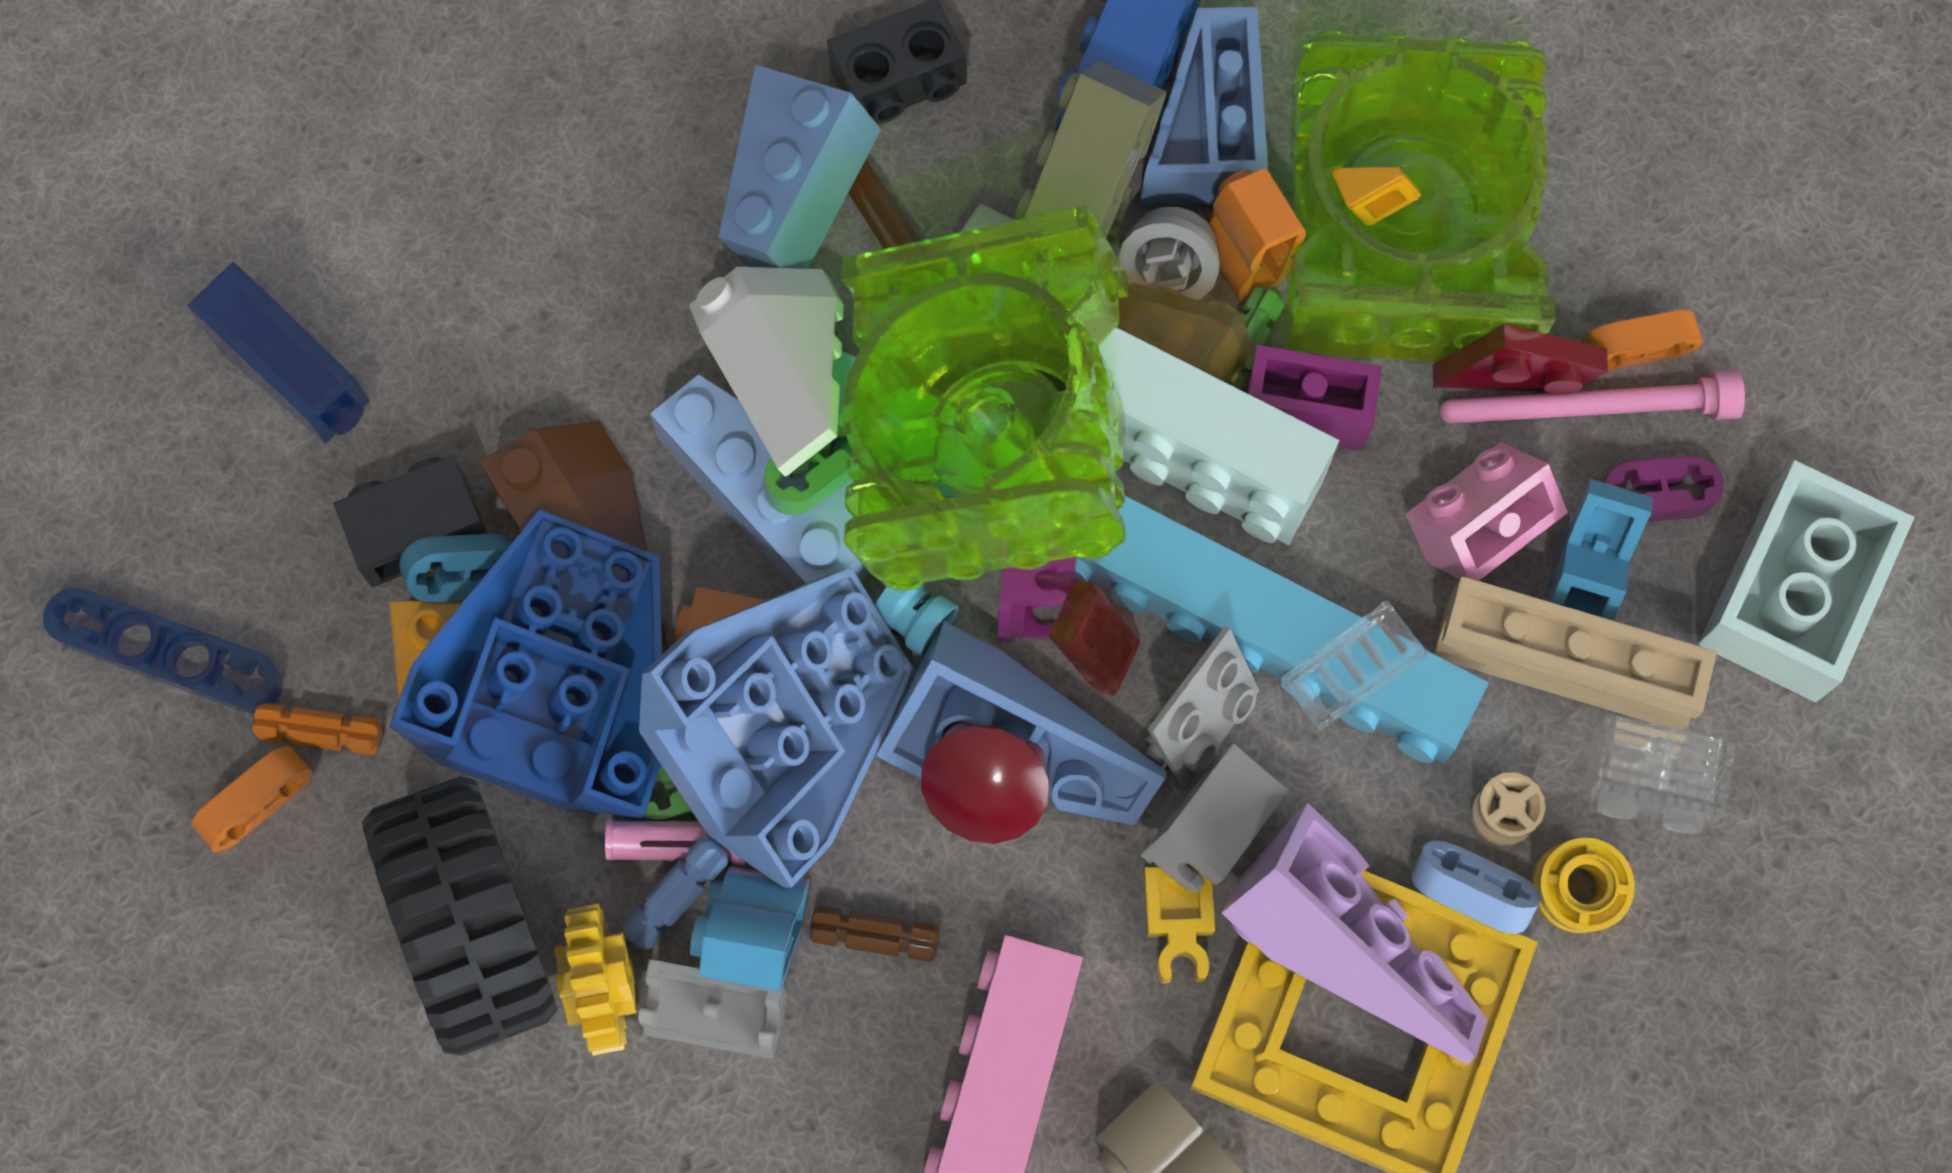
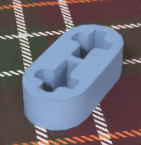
(1475, 886)

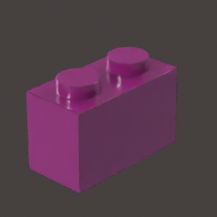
(1319, 391)

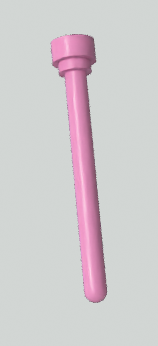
(1718, 395)

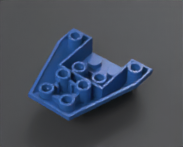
(546, 672)

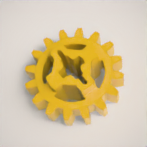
(595, 979)

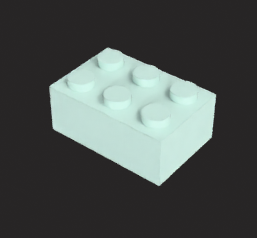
(1806, 581)

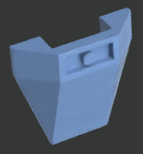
(776, 719)

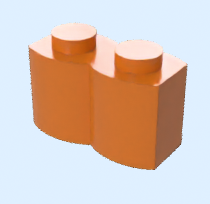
(1254, 231)

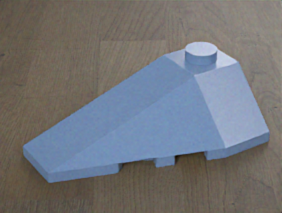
(979, 684)

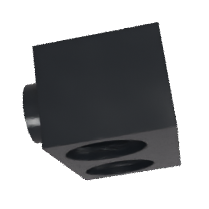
(890, 51)

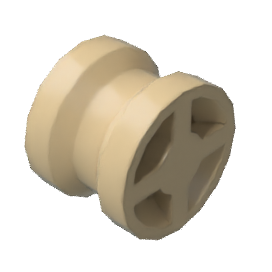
(1517, 799)

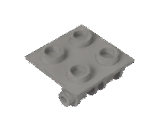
(1203, 711)

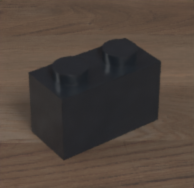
(391, 515)

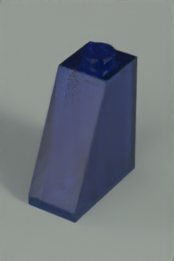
(278, 354)

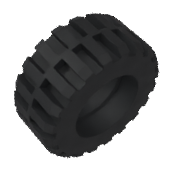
(458, 916)

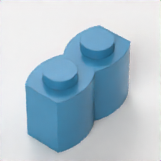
(749, 929)

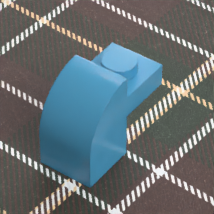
(1597, 550)

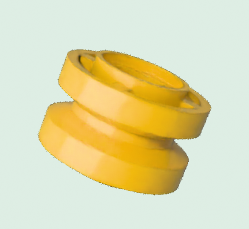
(1611, 875)

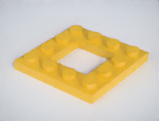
(1394, 1135)

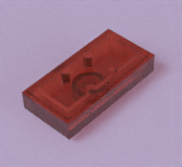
(1094, 638)

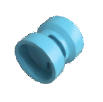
(916, 615)

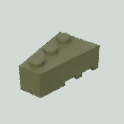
(1096, 146)

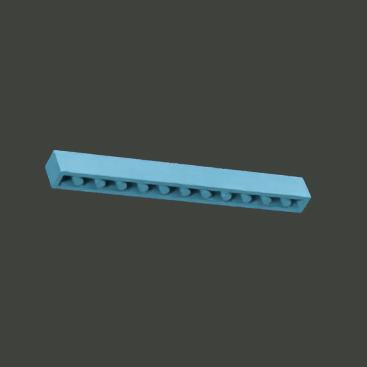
(1272, 620)

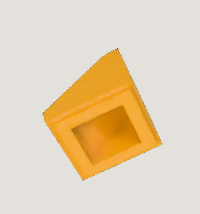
(1375, 191)

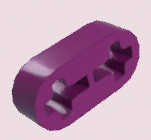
(1670, 472)

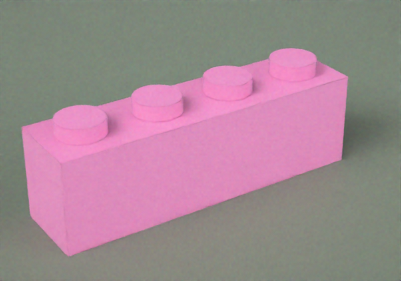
(1009, 1059)

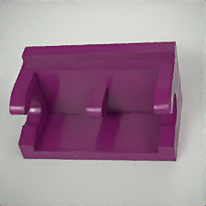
(1032, 588)

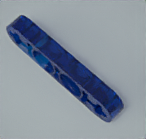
(165, 646)

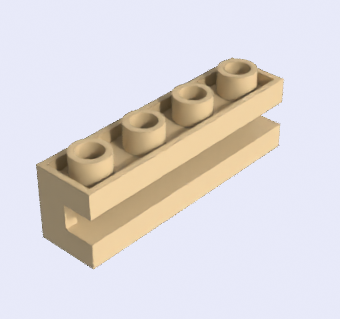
(1574, 654)

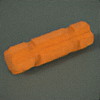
(317, 728)

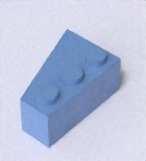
(1213, 112)
(792, 168)

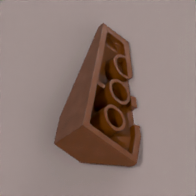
(571, 475)

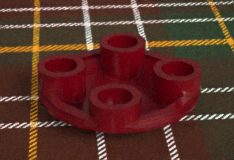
(985, 783)

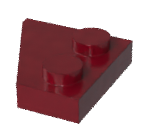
(1521, 361)

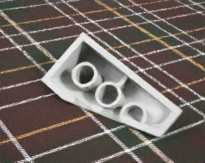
(778, 353)

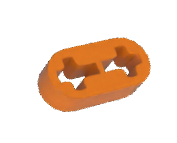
(1647, 338)
(251, 798)

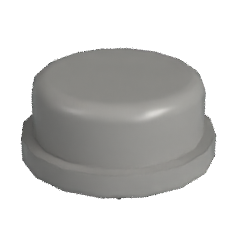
(1172, 251)

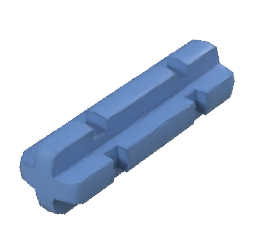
(675, 893)

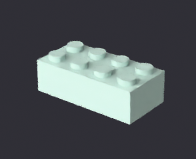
(1216, 441)

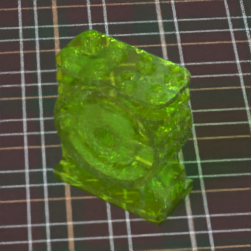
(1474, 145)
(952, 359)

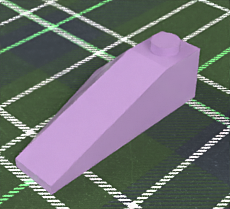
(1326, 923)

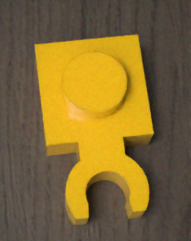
(1180, 918)

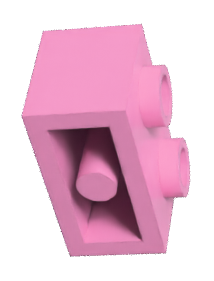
(1487, 512)

